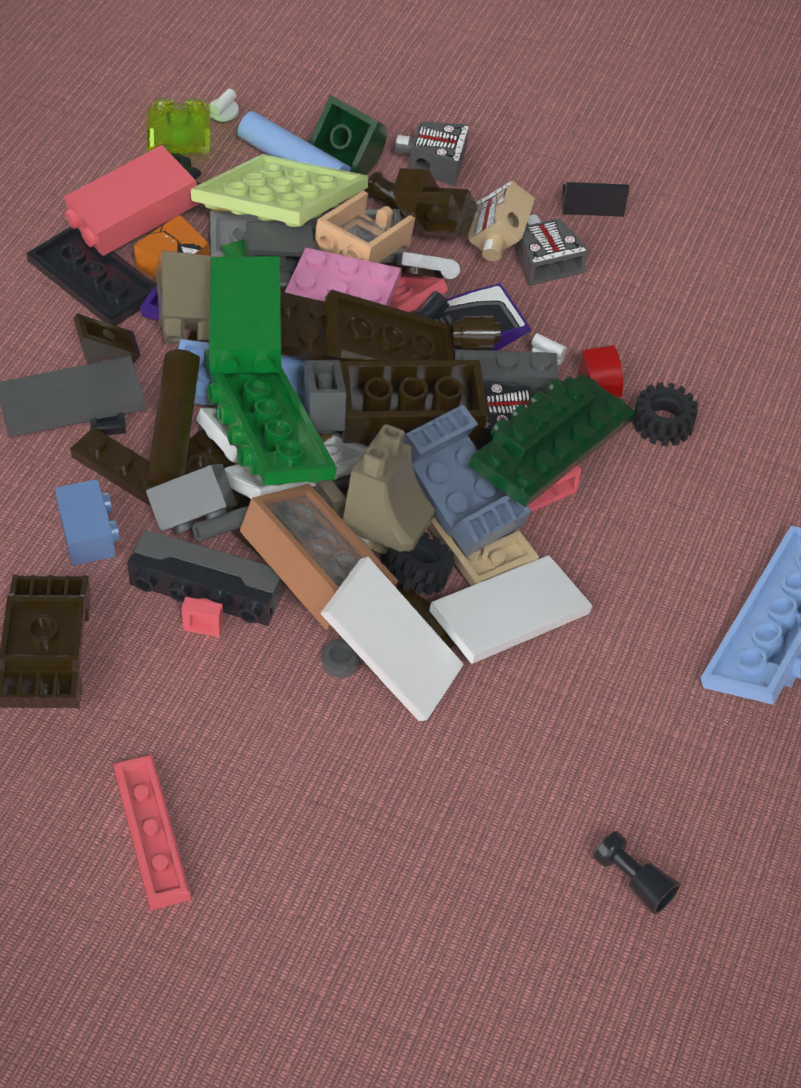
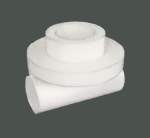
(225, 107)
(544, 344)

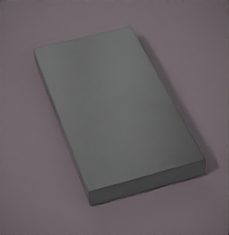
(70, 396)

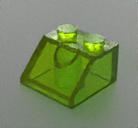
(179, 125)

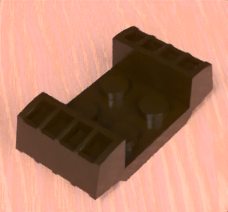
(43, 641)

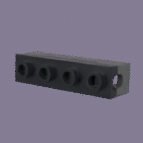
(198, 572)

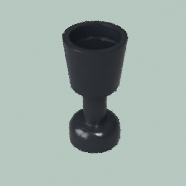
(647, 881)

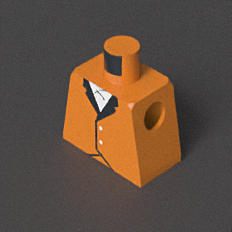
(173, 236)

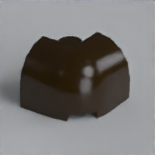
(435, 209)

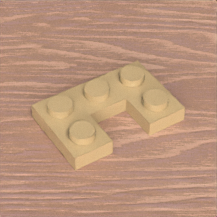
(491, 560)

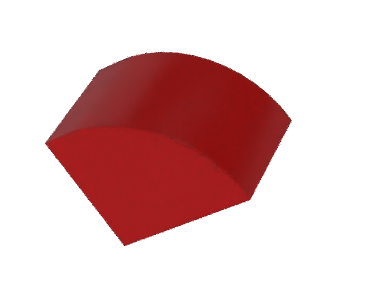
(604, 367)

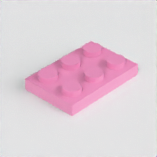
(324, 271)

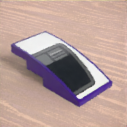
(488, 302)

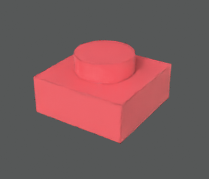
(202, 616)

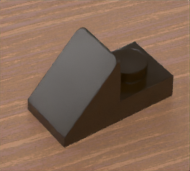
(105, 339)

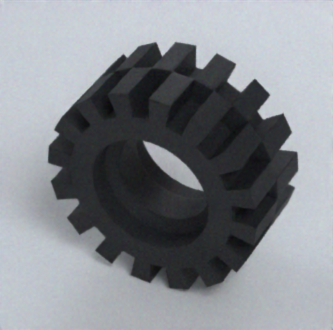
(666, 400)
(423, 567)

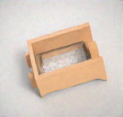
(355, 235)

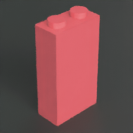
(130, 200)

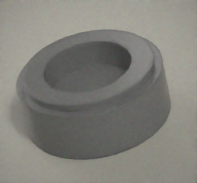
(340, 659)

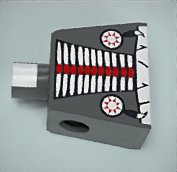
(436, 148)
(550, 251)

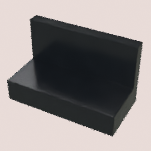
(594, 199)

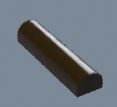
(173, 416)

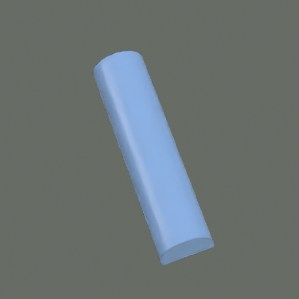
(281, 143)

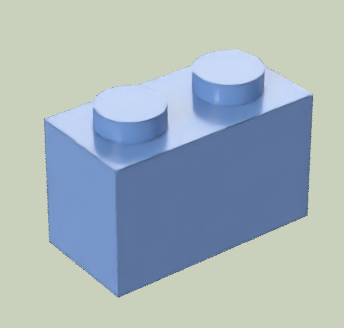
(86, 522)

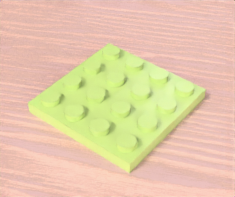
(279, 189)

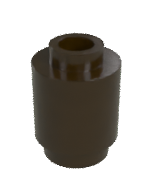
(475, 333)

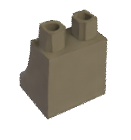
(183, 295)
(386, 496)

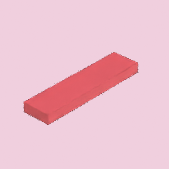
(151, 832)

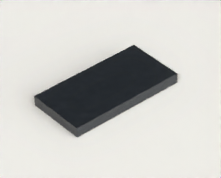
(98, 282)

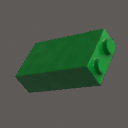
(245, 315)

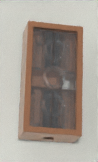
(305, 544)

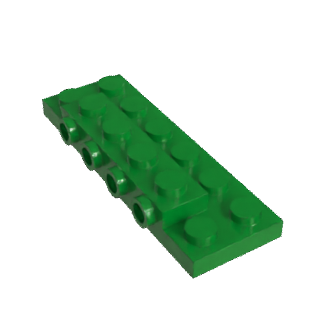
(269, 427)

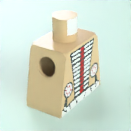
(500, 220)

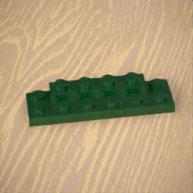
(550, 437)

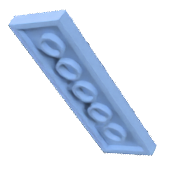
(765, 639)

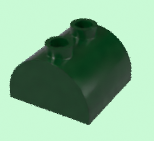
(349, 136)

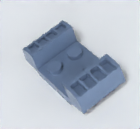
(462, 499)

